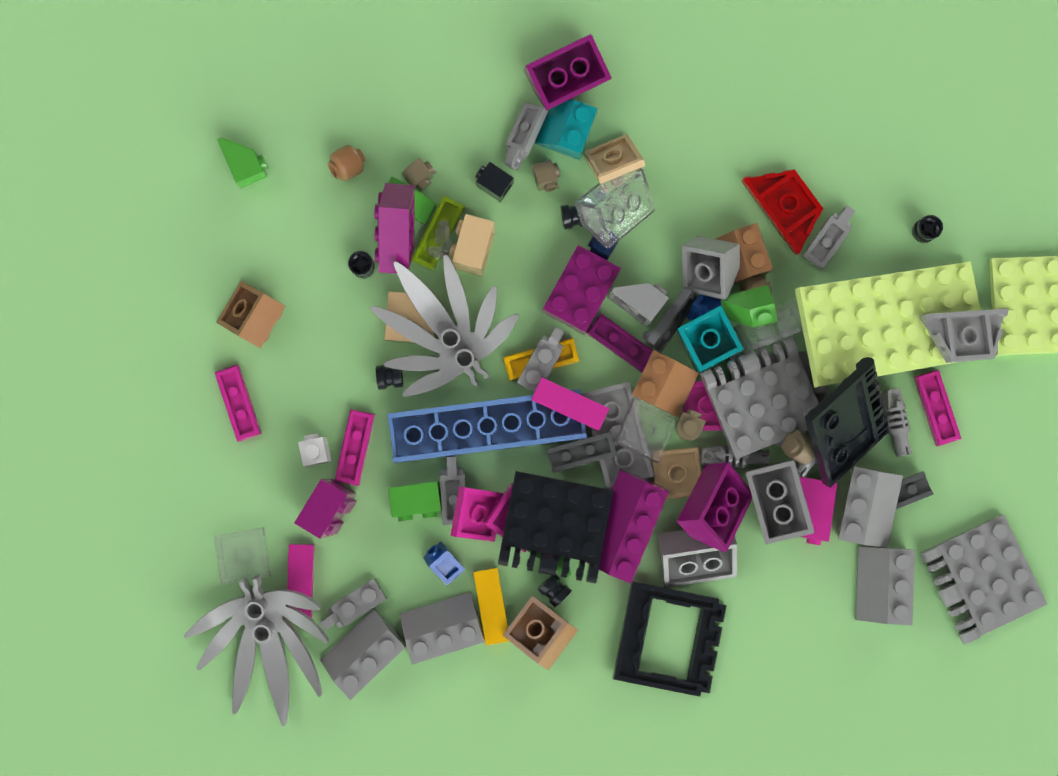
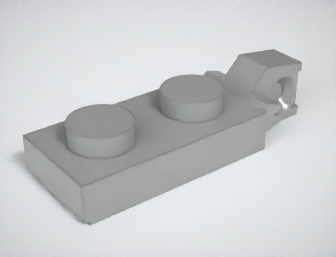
(524, 134)
(829, 238)
(542, 360)
(449, 482)
(354, 605)

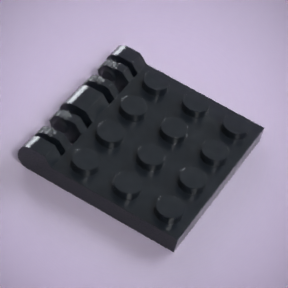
(847, 422)
(556, 521)

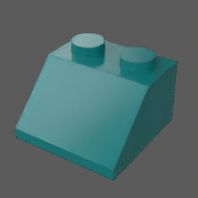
(567, 128)
(709, 339)

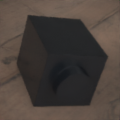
(494, 181)

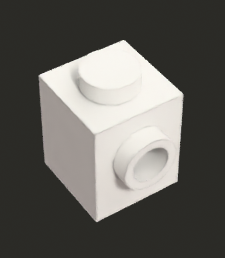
(314, 450)

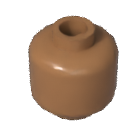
(346, 163)

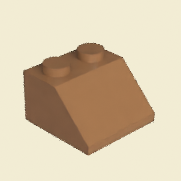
(753, 253)
(250, 314)
(665, 383)
(540, 633)

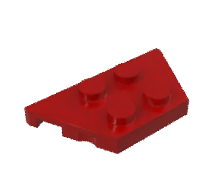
(786, 204)

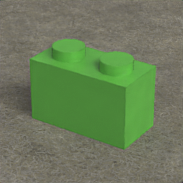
(415, 499)

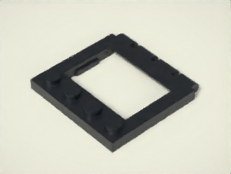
(634, 634)

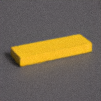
(516, 363)
(491, 605)

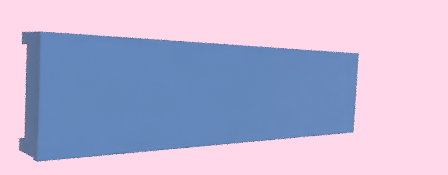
(478, 428)

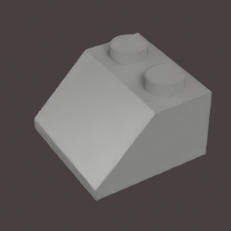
(710, 266)
(640, 300)

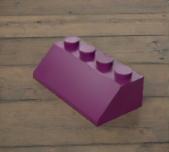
(630, 524)

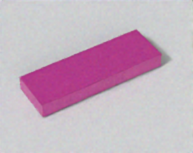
(238, 403)
(570, 404)
(937, 408)
(354, 447)
(301, 570)

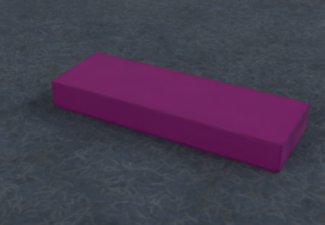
(620, 342)

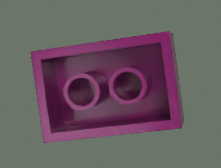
(395, 226)
(581, 290)
(326, 508)

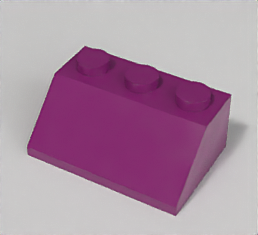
(567, 72)
(716, 506)

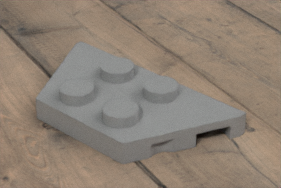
(966, 334)

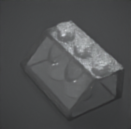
(615, 207)
(788, 325)

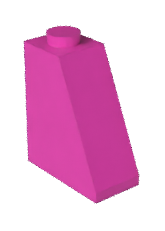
(820, 503)

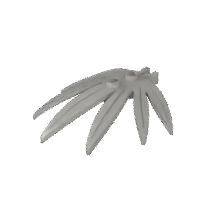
(456, 344)
(263, 620)

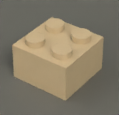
(473, 244)

